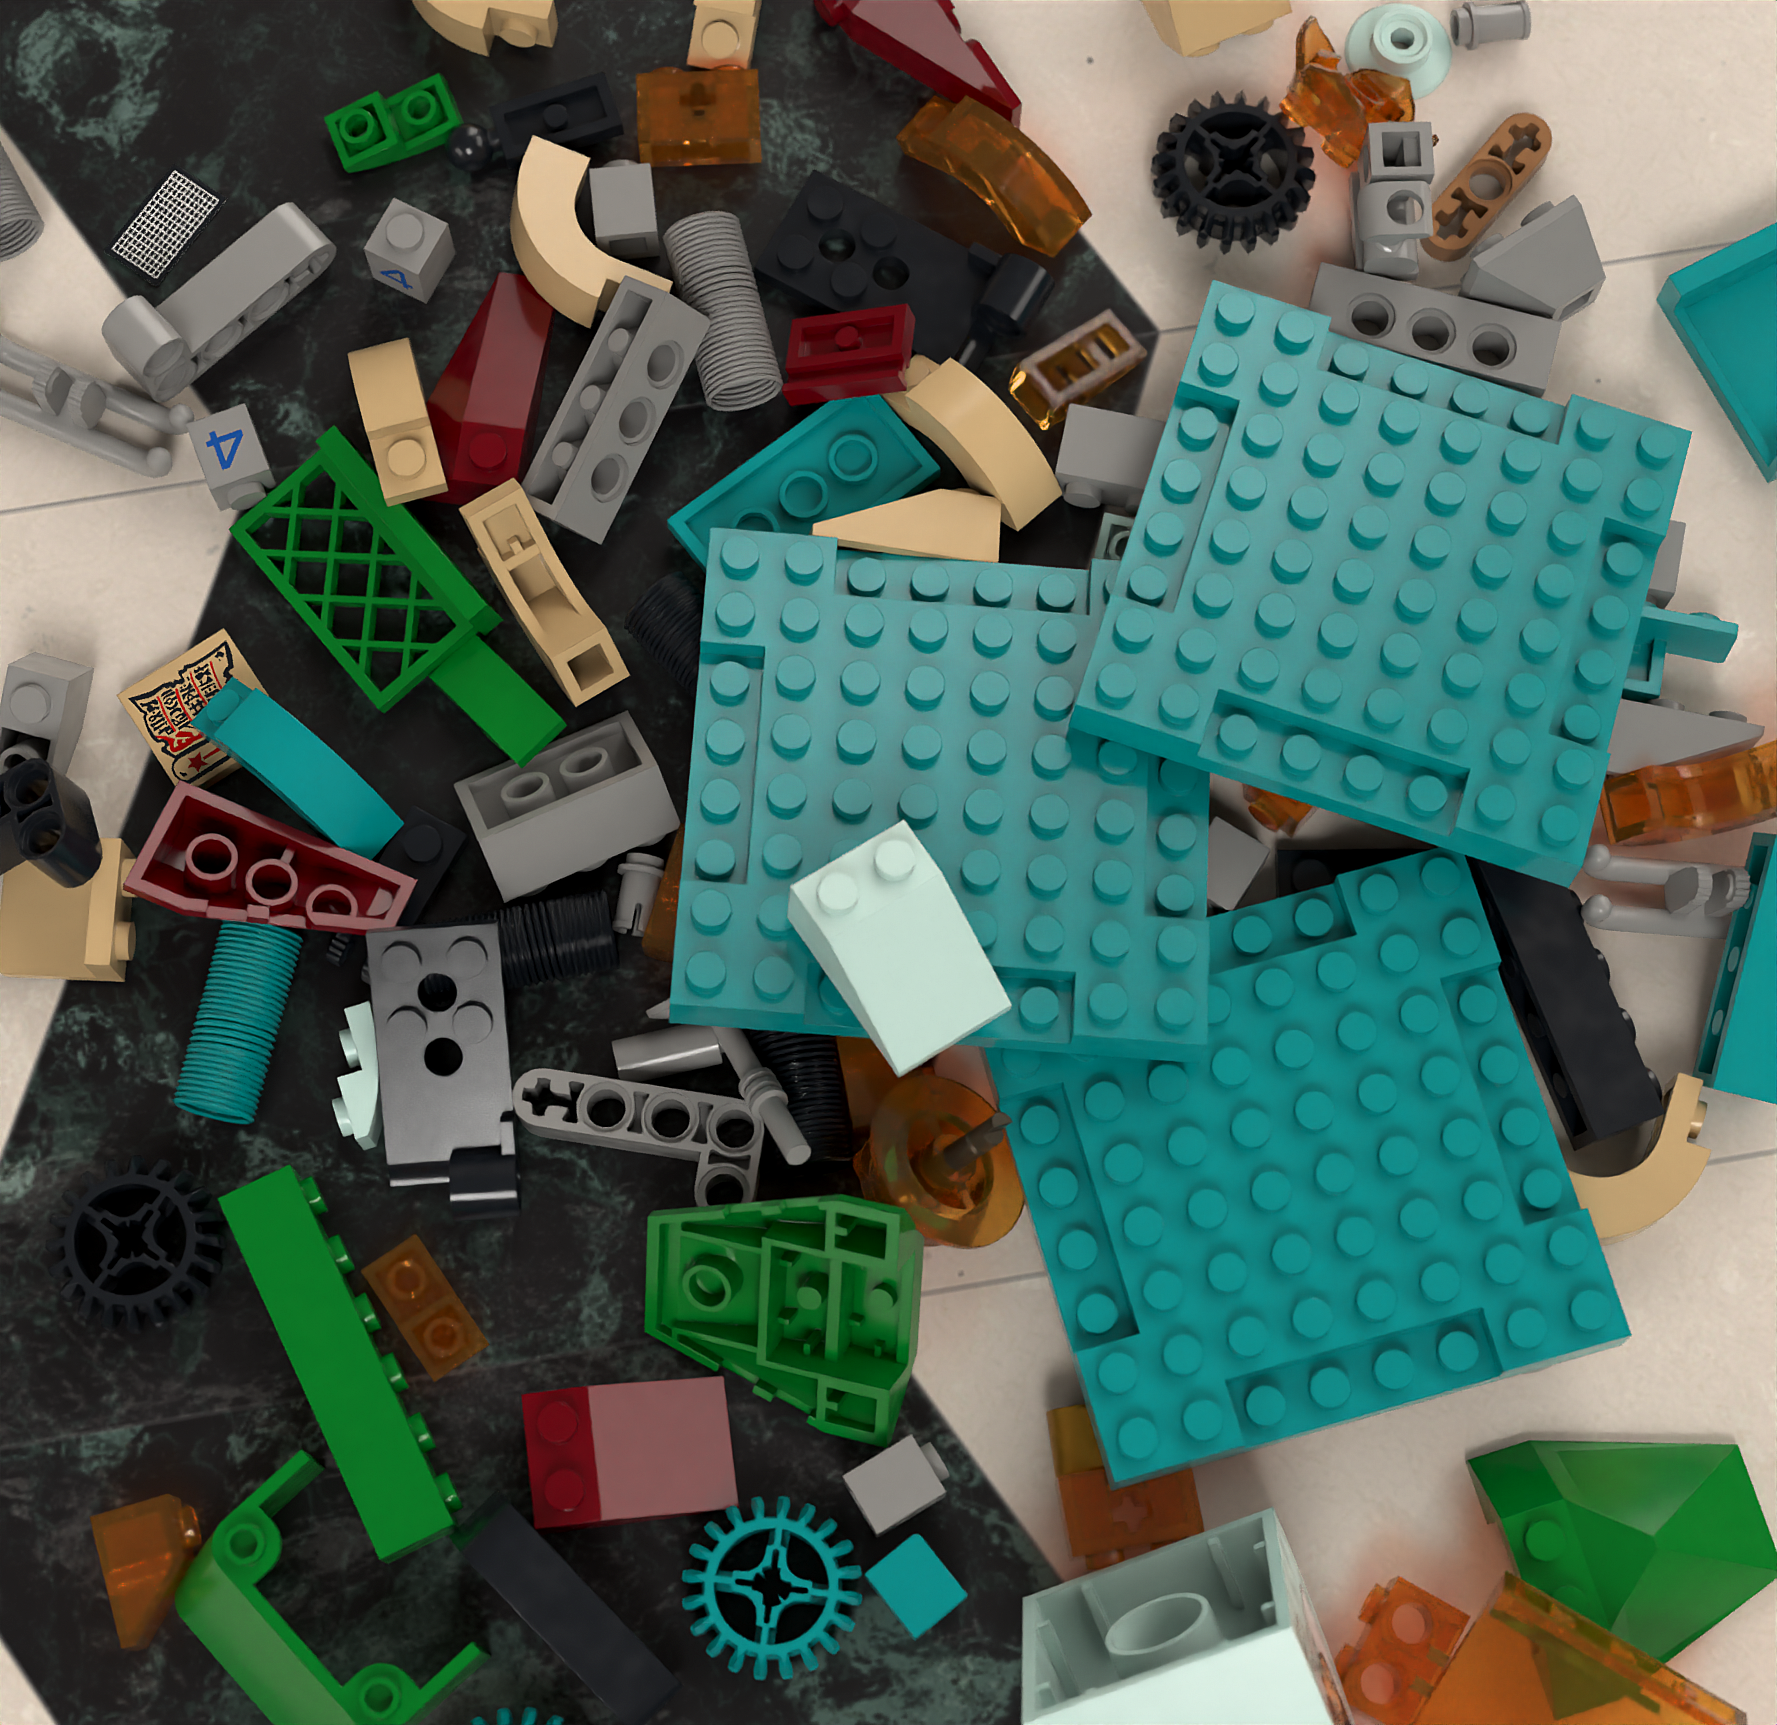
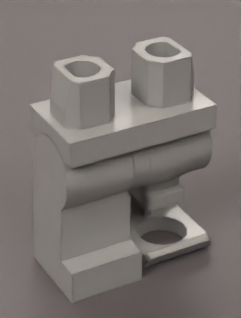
(1391, 173)

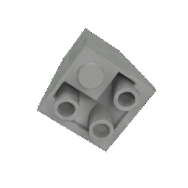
(1542, 267)

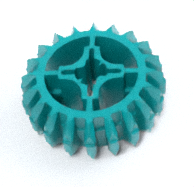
(715, 1580)

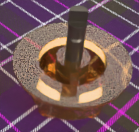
(943, 1161)

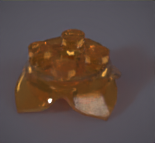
(1339, 104)

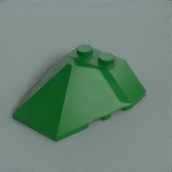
(797, 1299)
(1631, 1532)

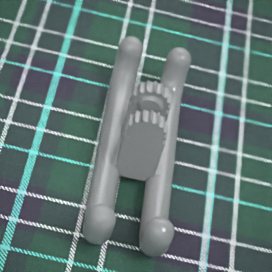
(74, 404)
(1694, 892)

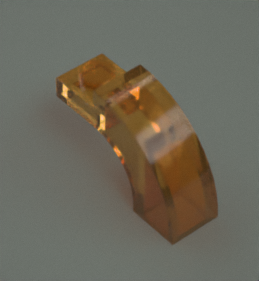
(1001, 167)
(1691, 800)

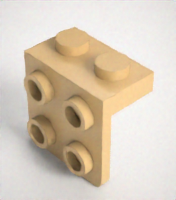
(68, 930)

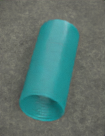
(241, 1002)

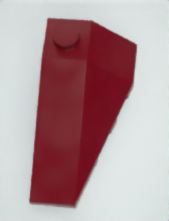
(927, 45)
(492, 392)
(246, 867)

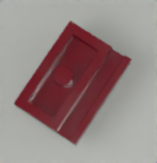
(849, 354)

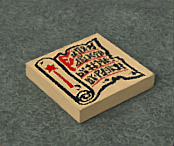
(174, 696)

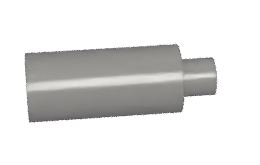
(666, 1052)

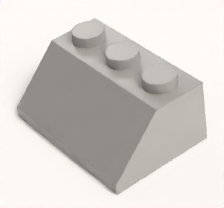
(568, 807)

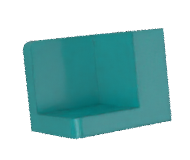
(915, 1586)

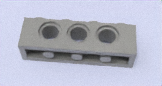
(1458, 324)
(613, 408)

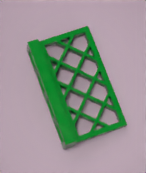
(404, 535)

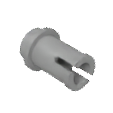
(1490, 23)
(638, 892)

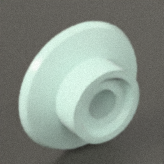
(1424, 61)

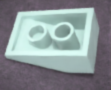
(897, 948)

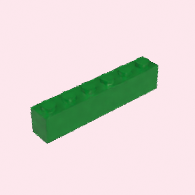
(340, 1364)

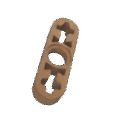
(1487, 161)

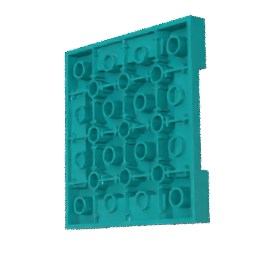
(1384, 587)
(943, 700)
(1324, 1204)

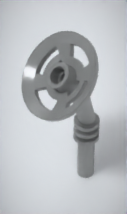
(758, 1088)

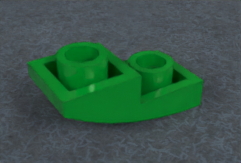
(394, 128)
(498, 701)

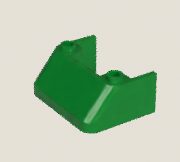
(261, 1649)

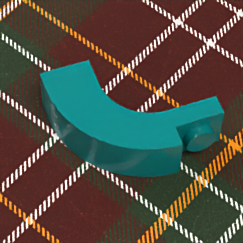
(298, 768)

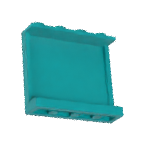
(1729, 327)

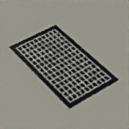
(165, 224)

